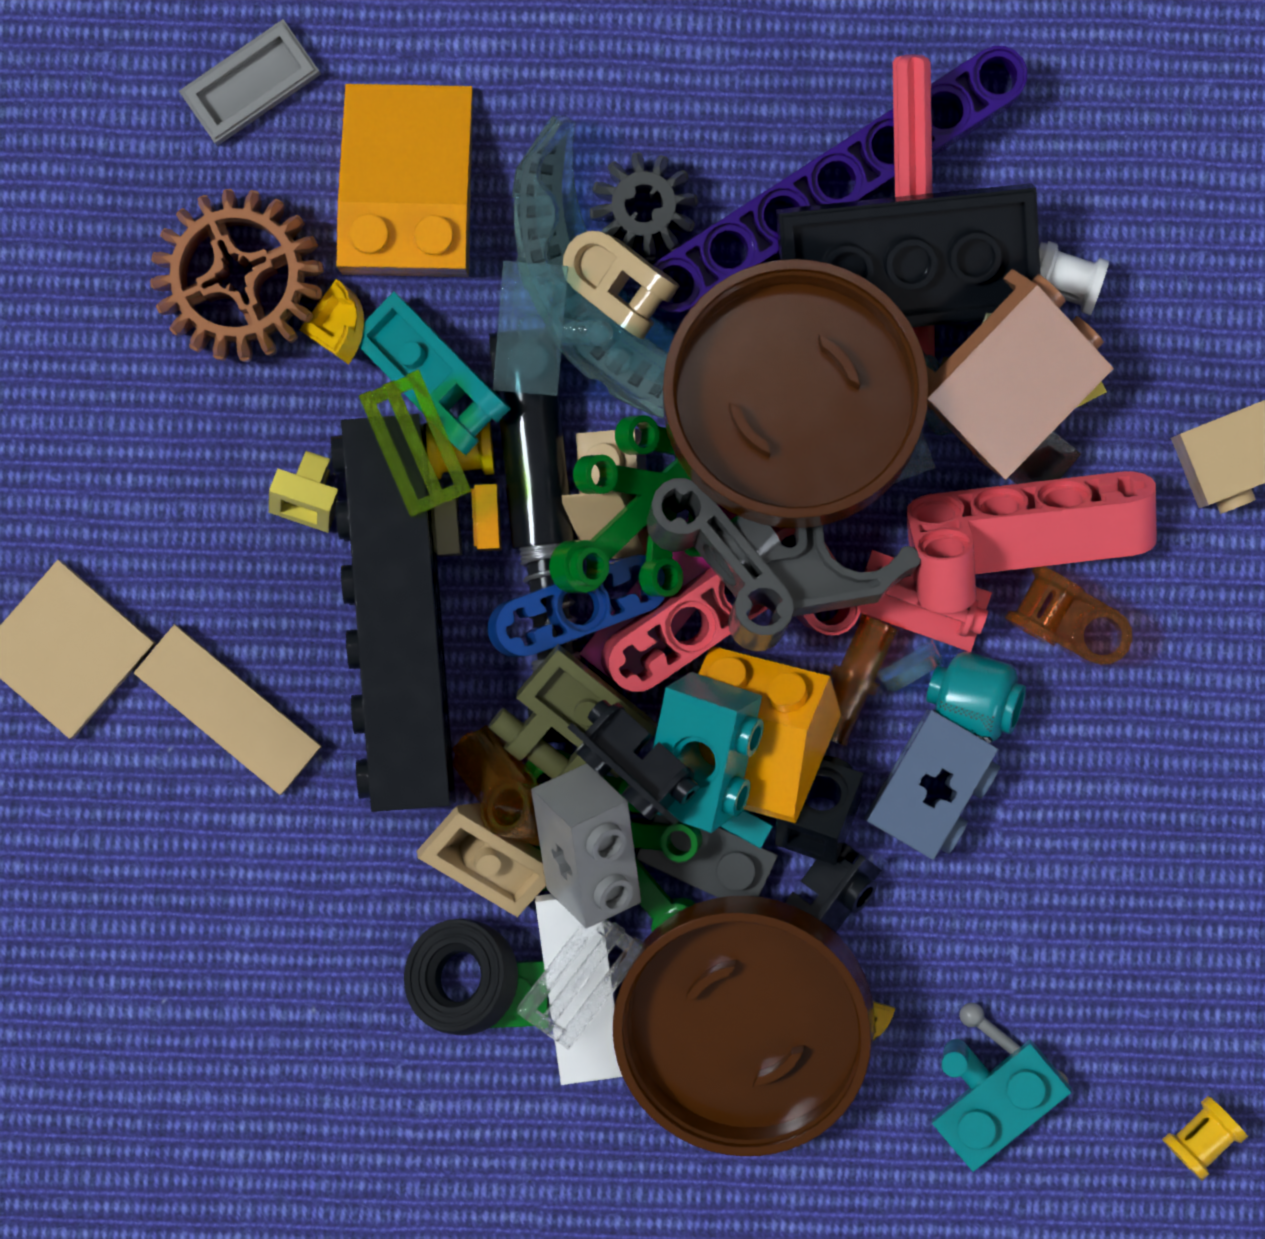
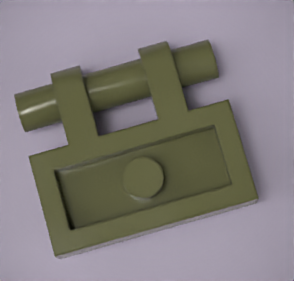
(559, 694)

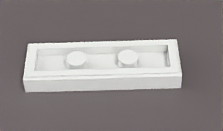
(593, 1053)

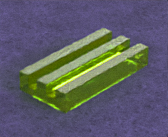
(392, 392)

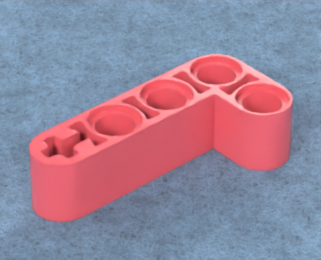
(1025, 528)
(708, 597)

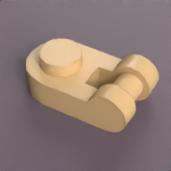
(601, 268)

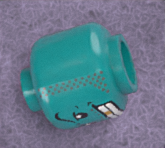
(978, 695)

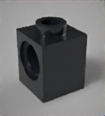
(824, 832)

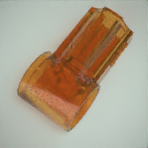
(499, 784)

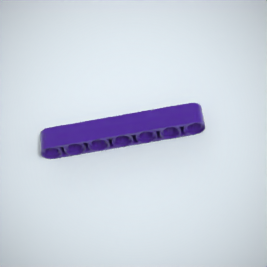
(854, 157)

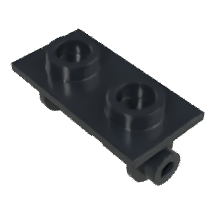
(652, 781)
(839, 888)

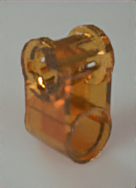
(1067, 617)

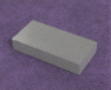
(250, 82)

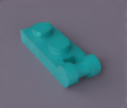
(404, 342)

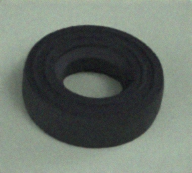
(496, 984)

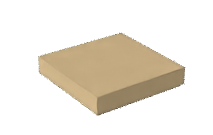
(68, 649)

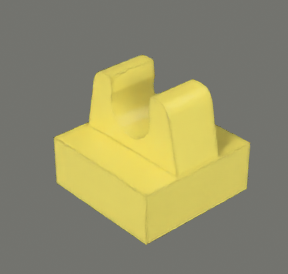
(305, 495)

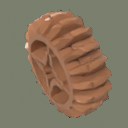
(209, 287)

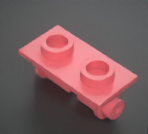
(903, 609)

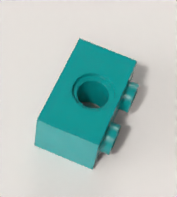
(725, 721)

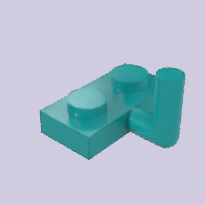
(998, 1101)

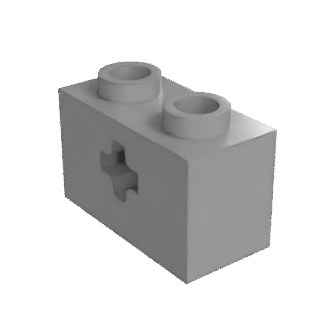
(586, 845)

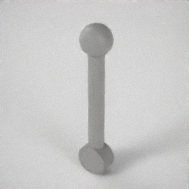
(973, 1016)

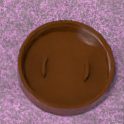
(794, 393)
(744, 1026)

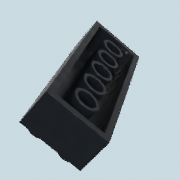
(397, 625)

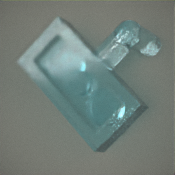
(535, 327)

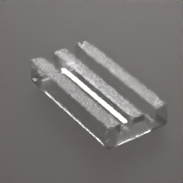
(612, 935)

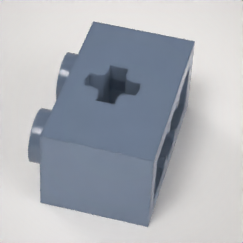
(933, 747)

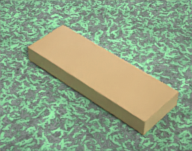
(228, 709)

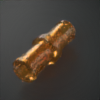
(858, 672)

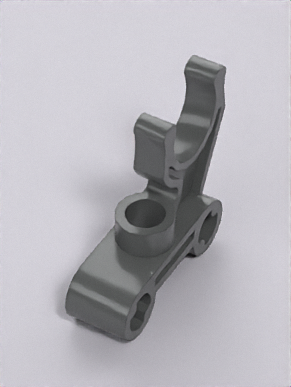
(762, 569)

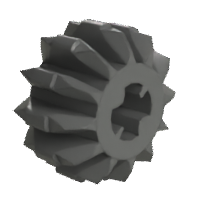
(625, 196)

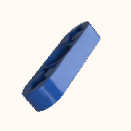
(541, 638)

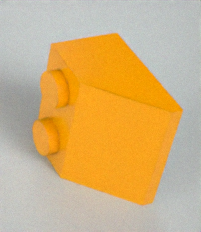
(798, 725)

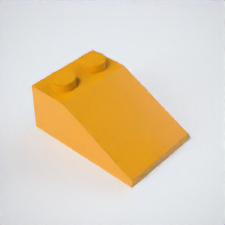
(405, 181)

